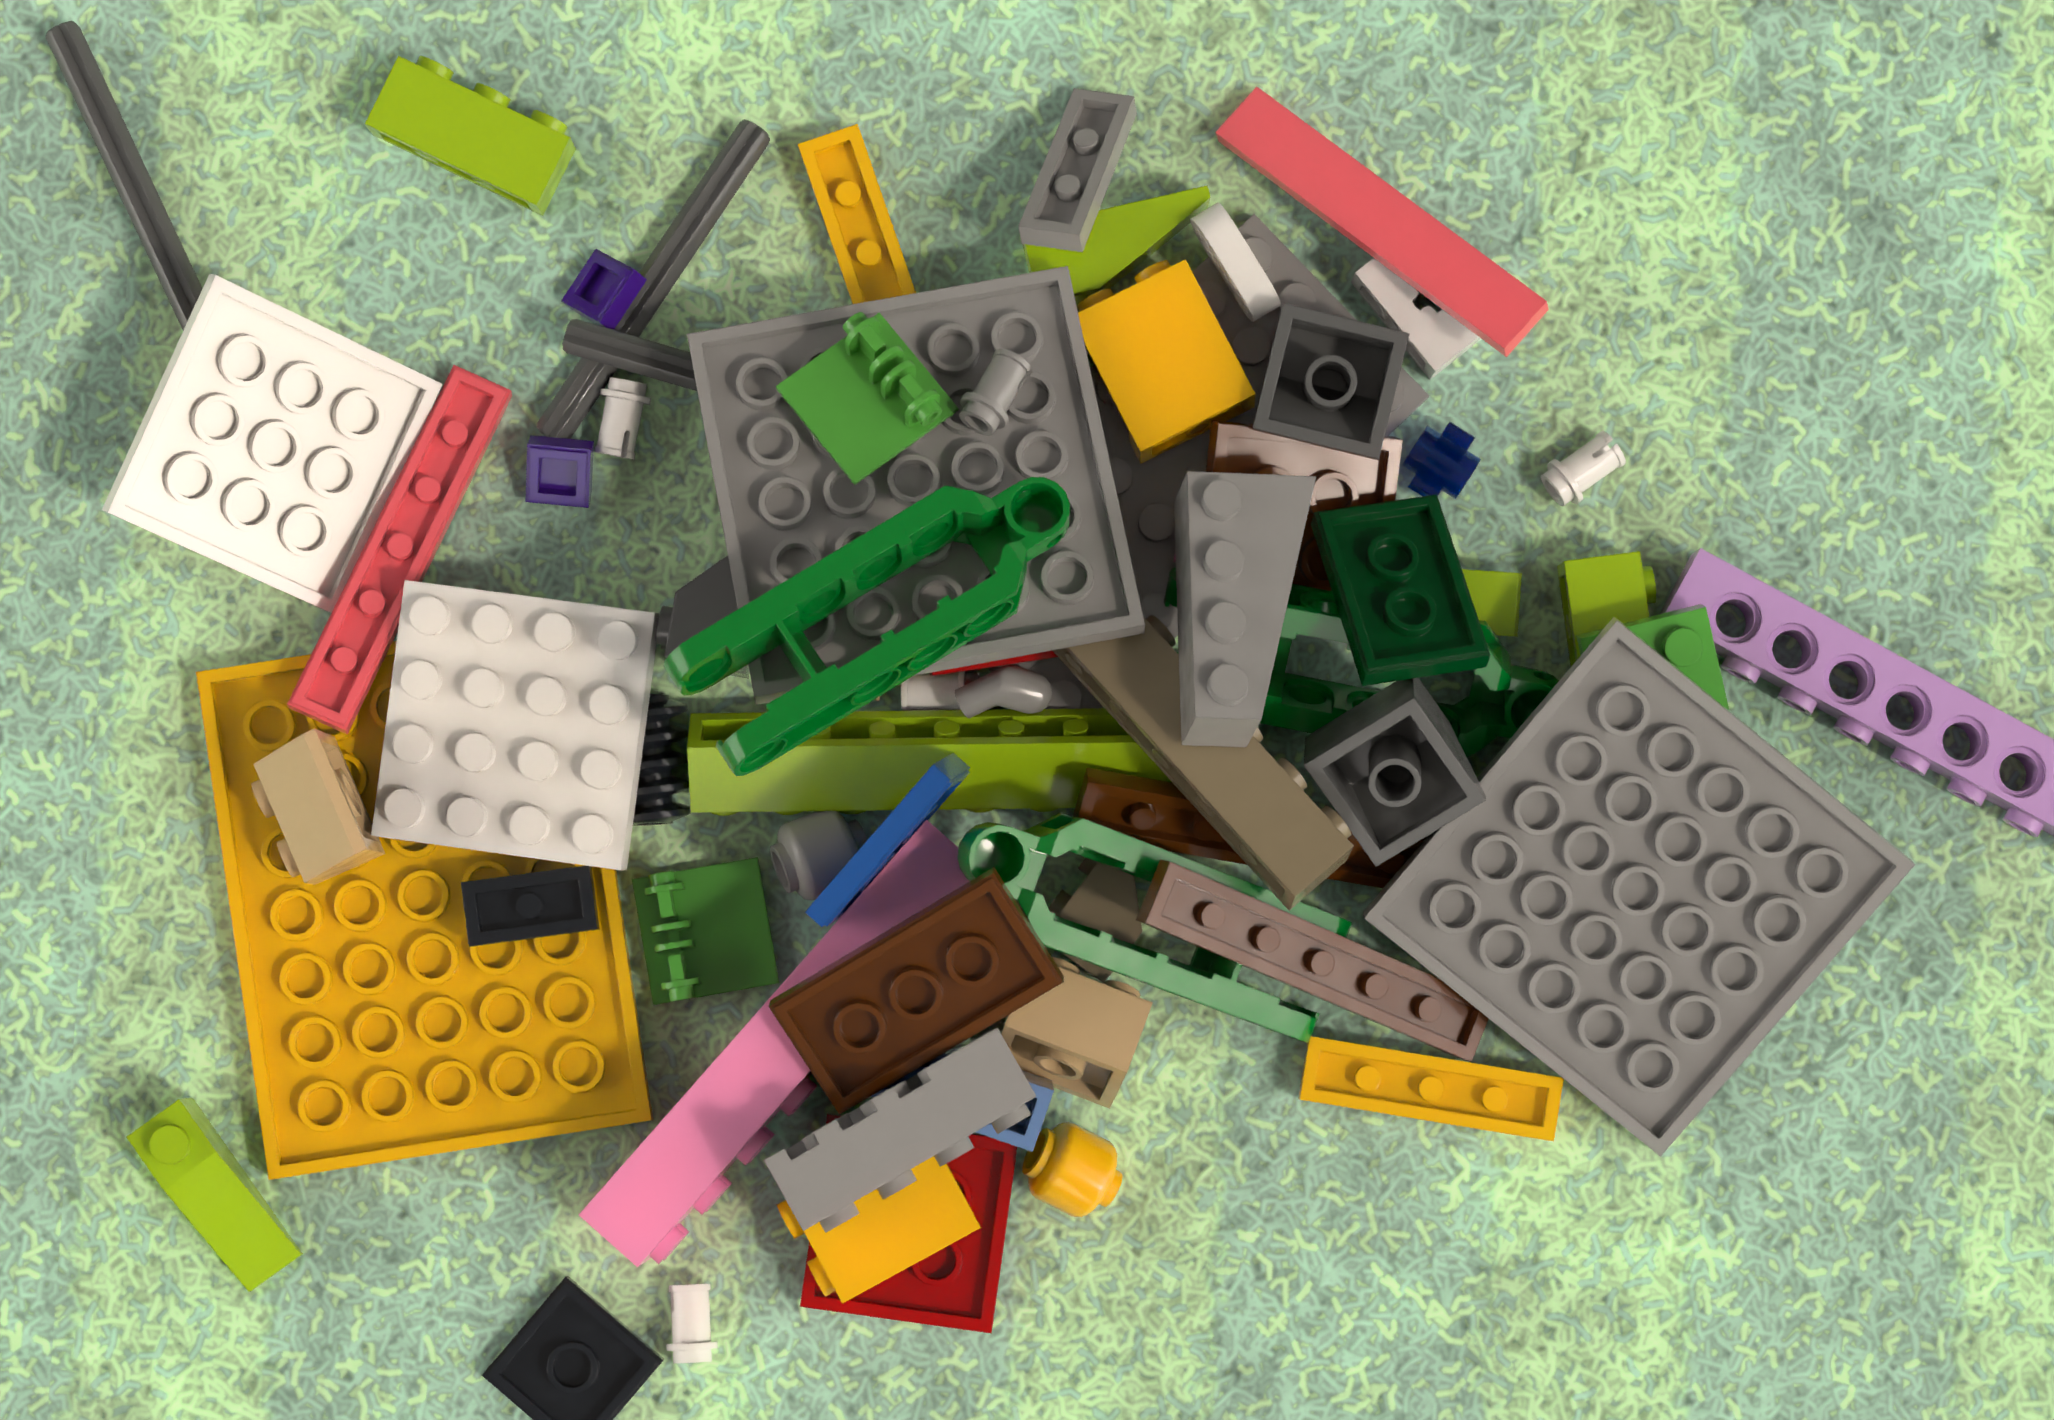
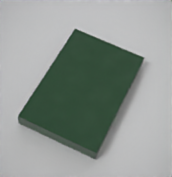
(1400, 590)

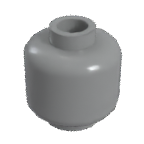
(814, 851)

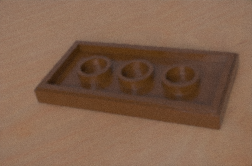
(916, 991)

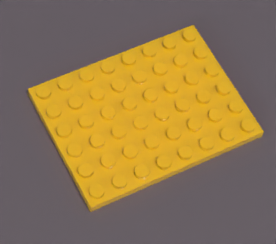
(362, 990)

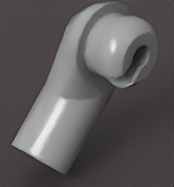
(1005, 687)

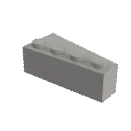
(1233, 586)
(900, 1130)

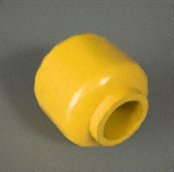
(1072, 1169)

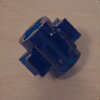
(1441, 461)

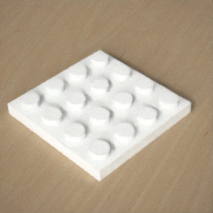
(271, 444)
(515, 725)

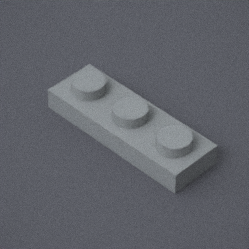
(1077, 170)

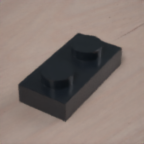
(530, 906)

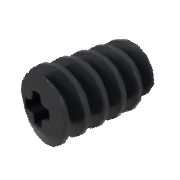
(656, 781)

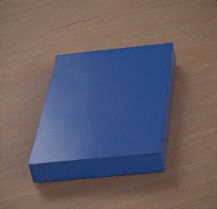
(888, 839)

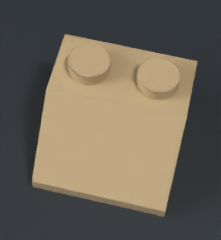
(316, 808)
(1079, 1034)

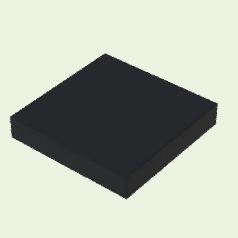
(572, 1360)

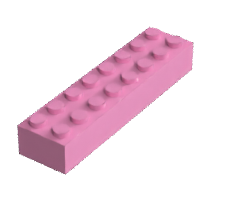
(754, 1076)

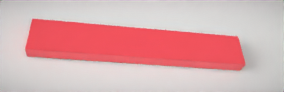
(1382, 221)
(399, 549)

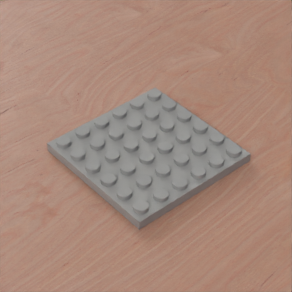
(793, 504)
(1638, 887)

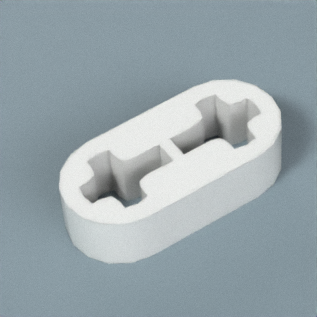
(1235, 262)

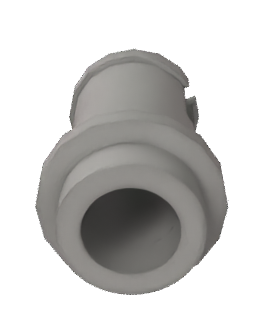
(987, 405)

